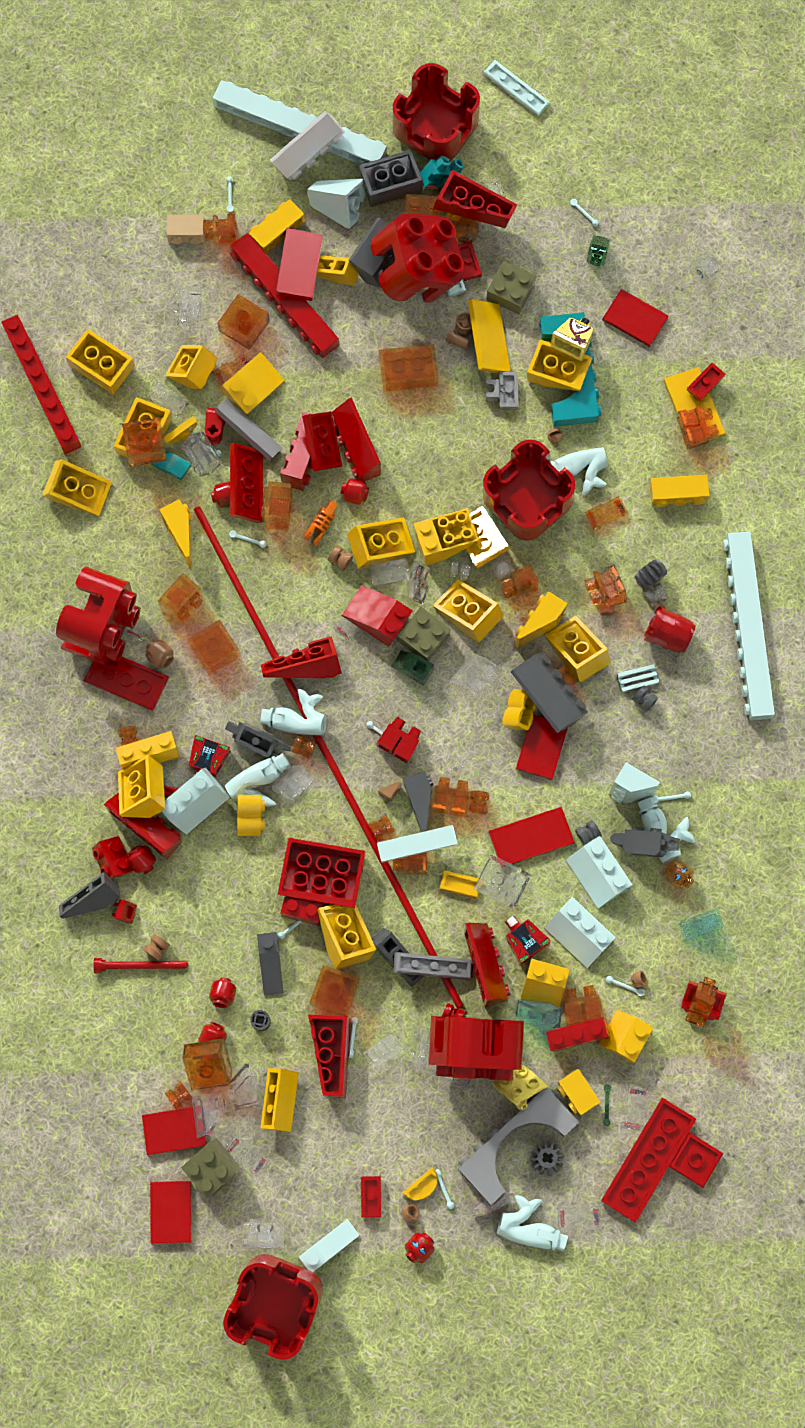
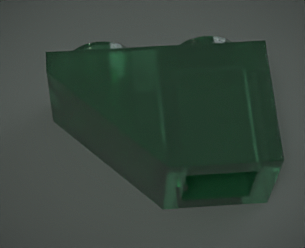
(598, 250)
(413, 666)

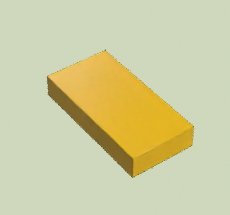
(459, 884)

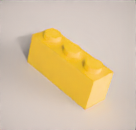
(274, 225)
(679, 490)
(159, 747)
(279, 1100)

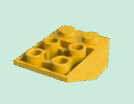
(445, 536)
(541, 621)

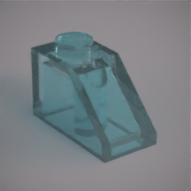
(701, 925)
(539, 1014)

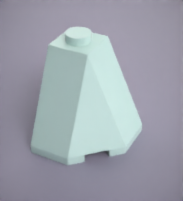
(338, 199)

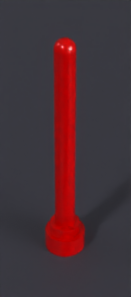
(101, 965)

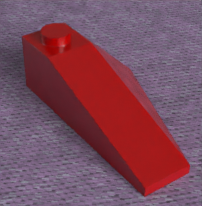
(315, 661)

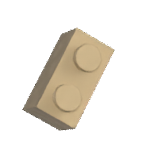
(185, 229)

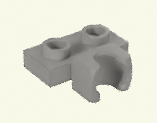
(504, 390)

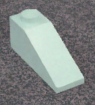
(329, 1246)

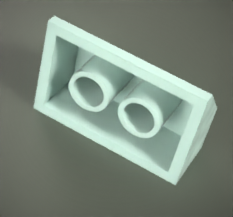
(632, 785)
(194, 801)
(599, 872)
(579, 932)

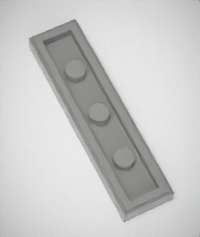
(248, 429)
(432, 966)

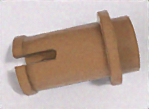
(457, 339)

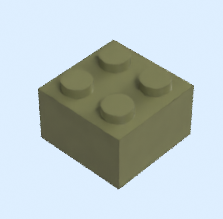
(511, 287)
(423, 634)
(211, 1168)

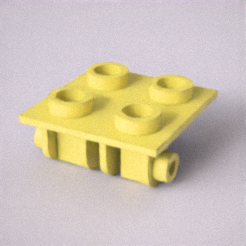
(522, 1087)

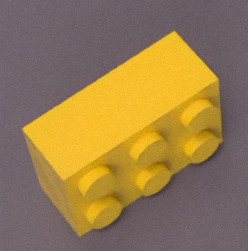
(100, 361)
(141, 411)

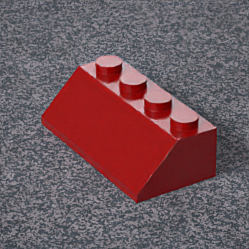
(356, 441)
(148, 829)

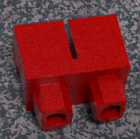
(407, 741)

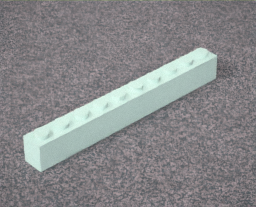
(292, 121)
(749, 626)

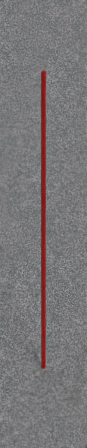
(326, 753)

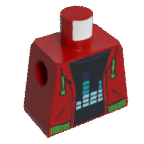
(208, 755)
(525, 939)

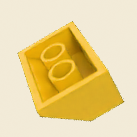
(141, 788)

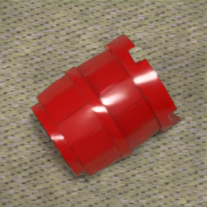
(670, 630)

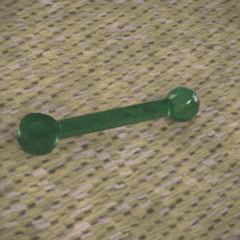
(607, 1088)

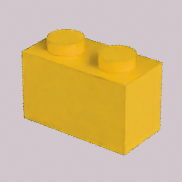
(577, 1092)

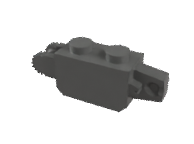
(256, 739)
(645, 843)

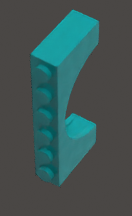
(582, 405)

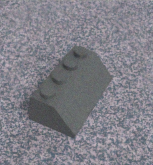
(549, 692)

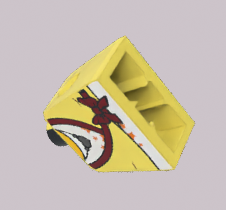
(573, 337)

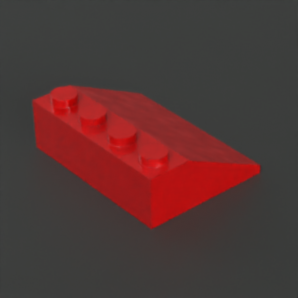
(321, 873)
(485, 963)

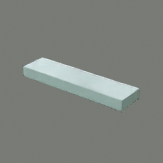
(516, 88)
(417, 843)

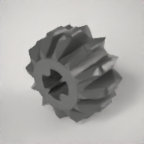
(650, 574)
(547, 1151)

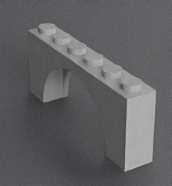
(480, 1167)

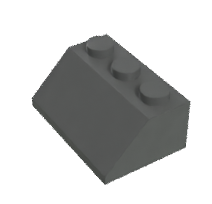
(391, 178)
(365, 263)

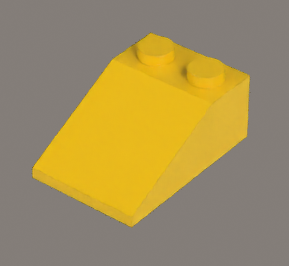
(557, 369)
(252, 383)
(76, 487)
(177, 521)
(380, 542)
(469, 610)
(578, 648)
(345, 936)

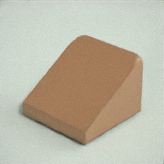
(390, 791)

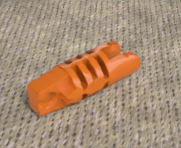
(321, 522)

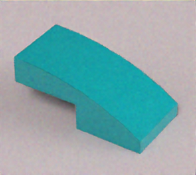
(174, 465)

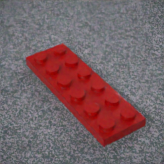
(648, 1160)

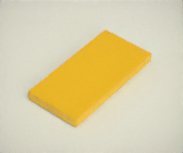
(489, 336)
(682, 399)

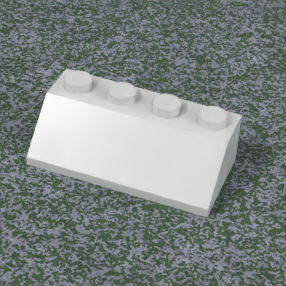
(308, 145)

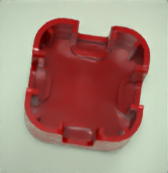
(434, 116)
(424, 257)
(528, 491)
(98, 628)
(476, 1047)
(274, 1305)

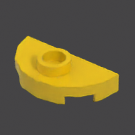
(182, 432)
(423, 1186)

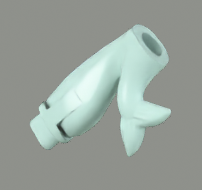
(579, 460)
(291, 722)
(258, 774)
(654, 818)
(533, 1235)

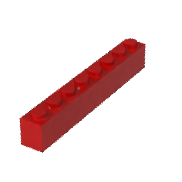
(298, 311)
(41, 384)

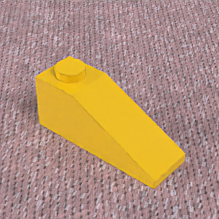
(336, 270)

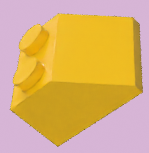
(192, 366)
(545, 982)
(627, 1036)

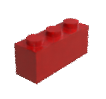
(578, 1034)

